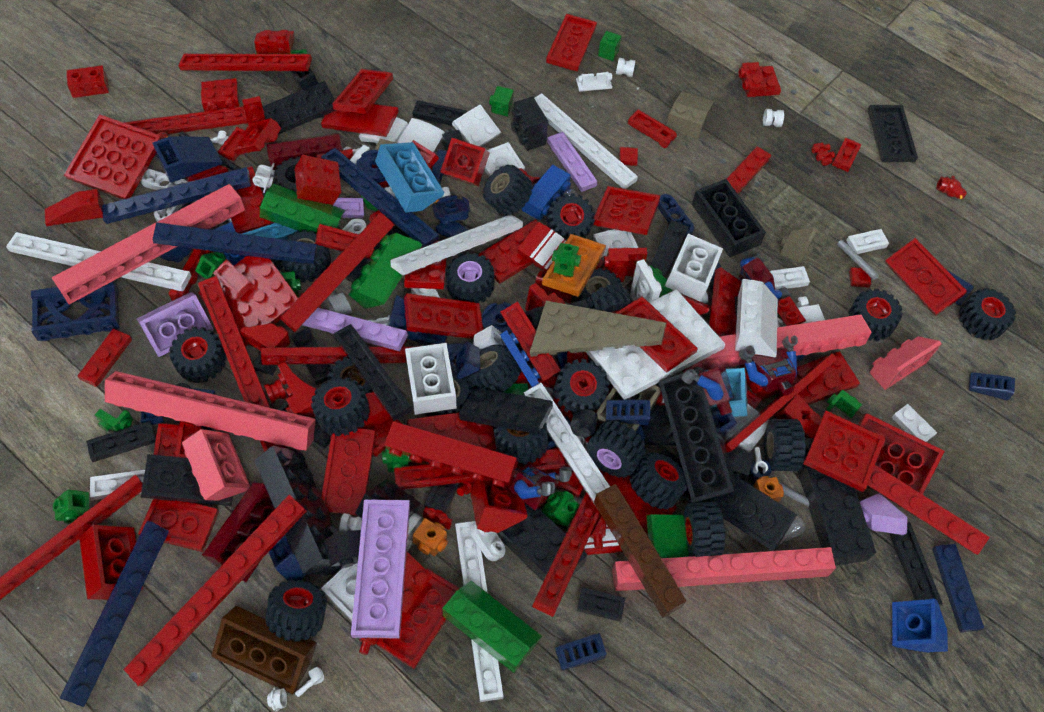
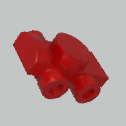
(823, 154)
(437, 516)

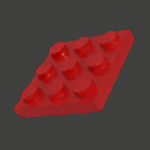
(627, 210)
(844, 451)

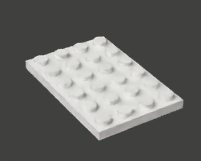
(633, 370)

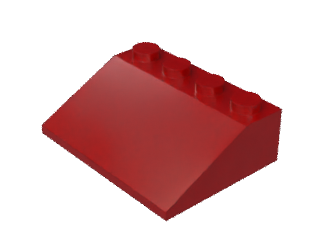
(904, 454)

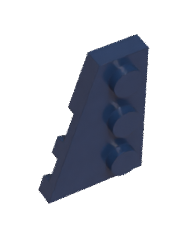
(398, 320)

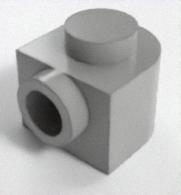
(339, 304)

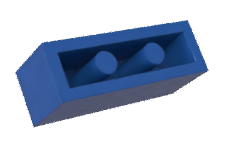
(546, 191)

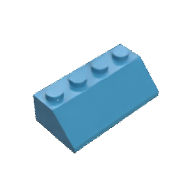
(408, 176)

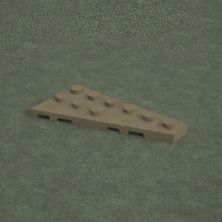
(586, 329)

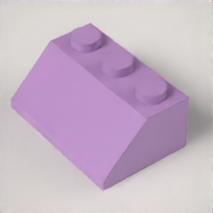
(171, 319)

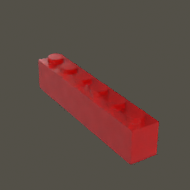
(452, 454)
(927, 511)

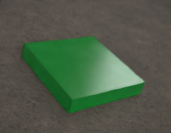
(668, 535)

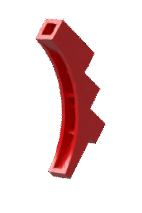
(301, 395)

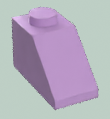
(883, 515)

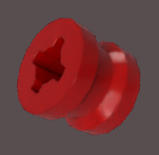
(275, 391)

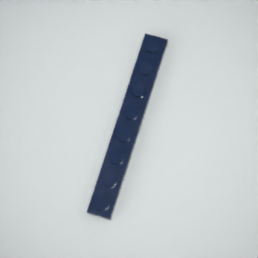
(174, 195)
(382, 199)
(234, 243)
(114, 615)

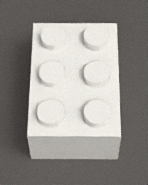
(694, 267)
(430, 378)

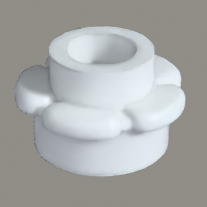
(277, 699)

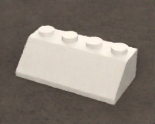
(756, 318)

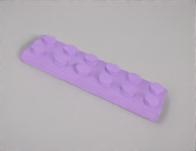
(381, 569)

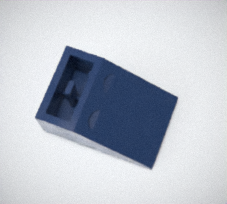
(185, 156)

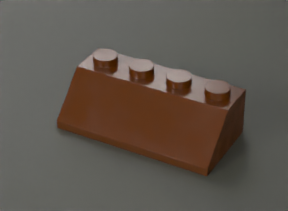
(252, 648)

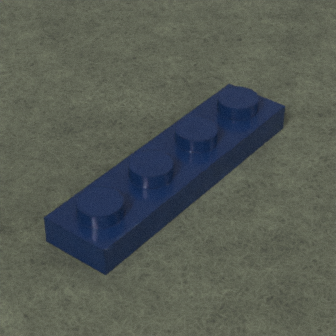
(957, 588)

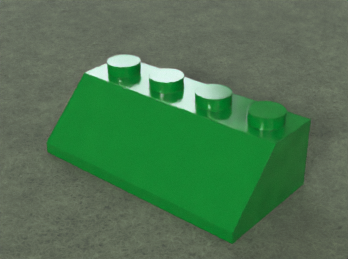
(284, 208)
(378, 276)
(491, 625)

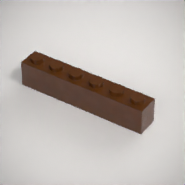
(639, 551)

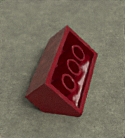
(307, 146)
(241, 523)

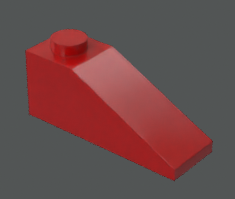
(75, 208)

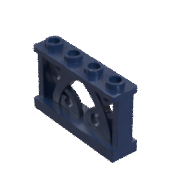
(66, 327)

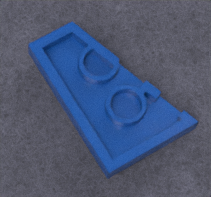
(520, 357)

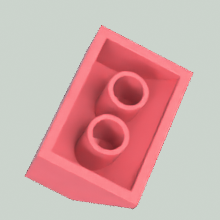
(903, 361)
(215, 465)

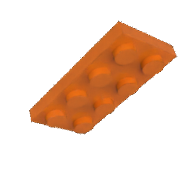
(590, 253)

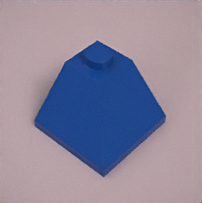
(919, 626)

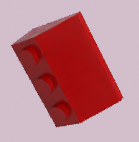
(496, 507)
(104, 557)

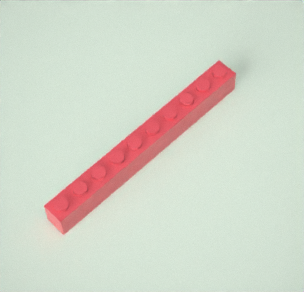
(139, 247)
(811, 336)
(210, 410)
(735, 568)

